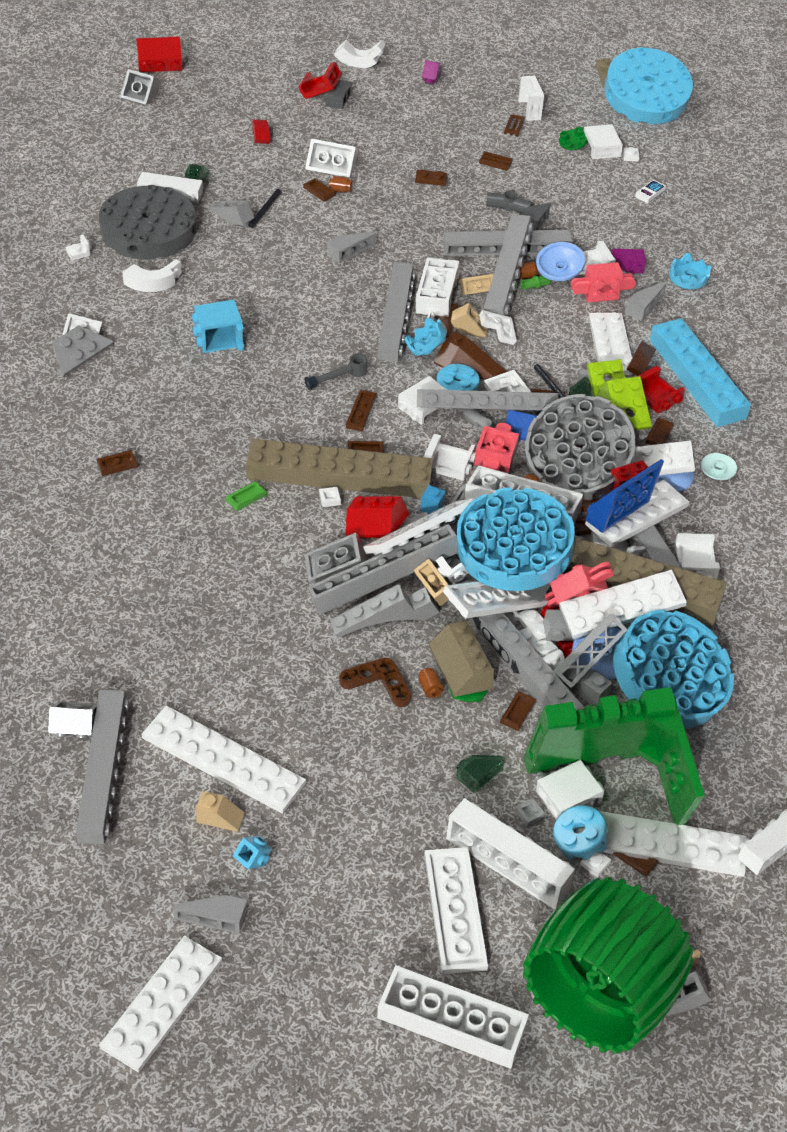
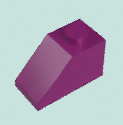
(431, 72)
(630, 259)

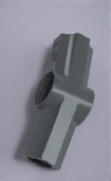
(507, 201)

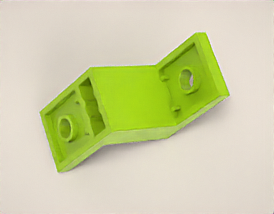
(620, 391)

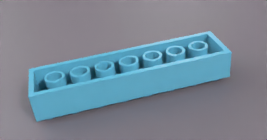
(699, 372)

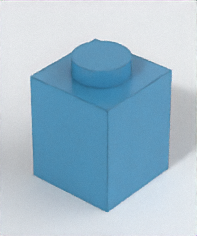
(432, 499)

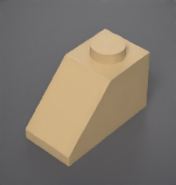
(468, 321)
(432, 580)
(218, 812)

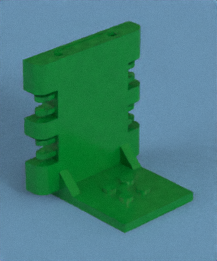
(628, 729)

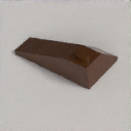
(461, 350)

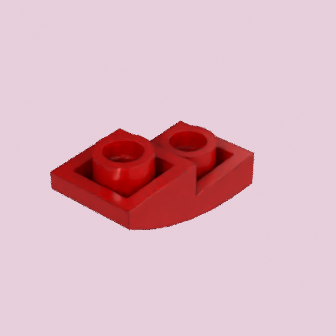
(261, 131)

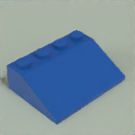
(624, 499)

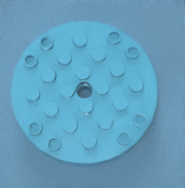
(648, 85)
(515, 539)
(675, 653)

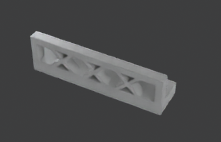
(585, 644)

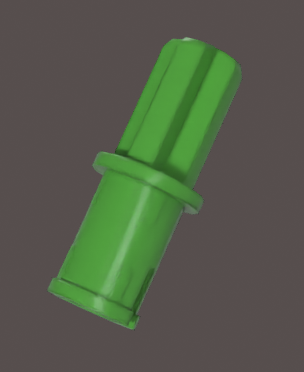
(534, 282)

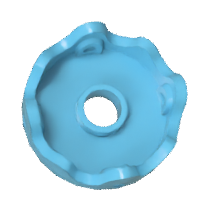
(689, 273)
(427, 337)
(468, 378)
(584, 844)

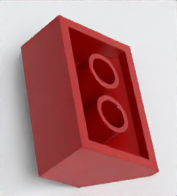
(159, 54)
(375, 516)

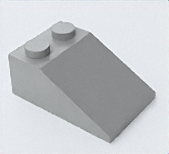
(334, 558)

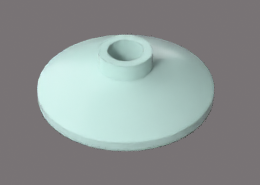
(719, 466)

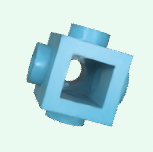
(253, 852)

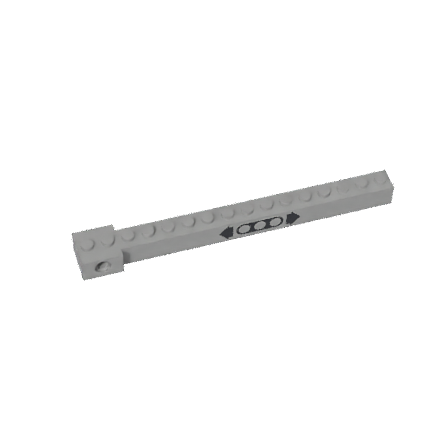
(514, 649)

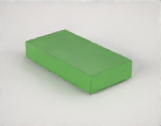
(246, 496)

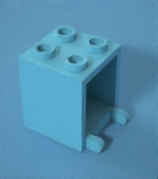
(218, 326)

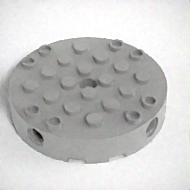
(575, 423)

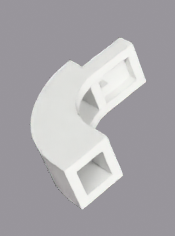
(359, 58)
(154, 280)

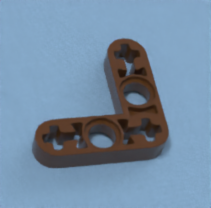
(378, 673)

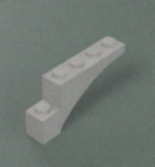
(388, 606)

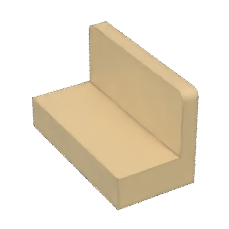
(476, 284)

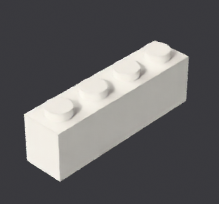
(188, 187)
(765, 845)

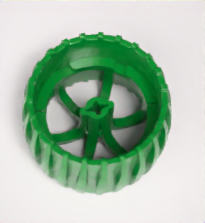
(608, 964)

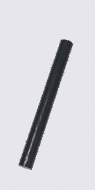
(265, 207)
(548, 381)

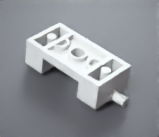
(437, 287)

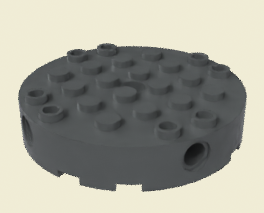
(147, 222)

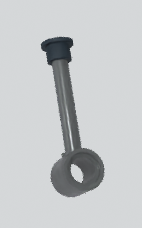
(356, 367)

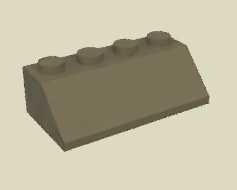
(462, 659)

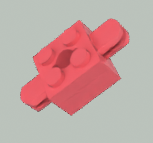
(603, 282)
(497, 448)
(578, 582)

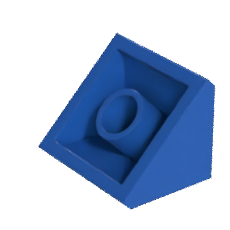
(519, 422)

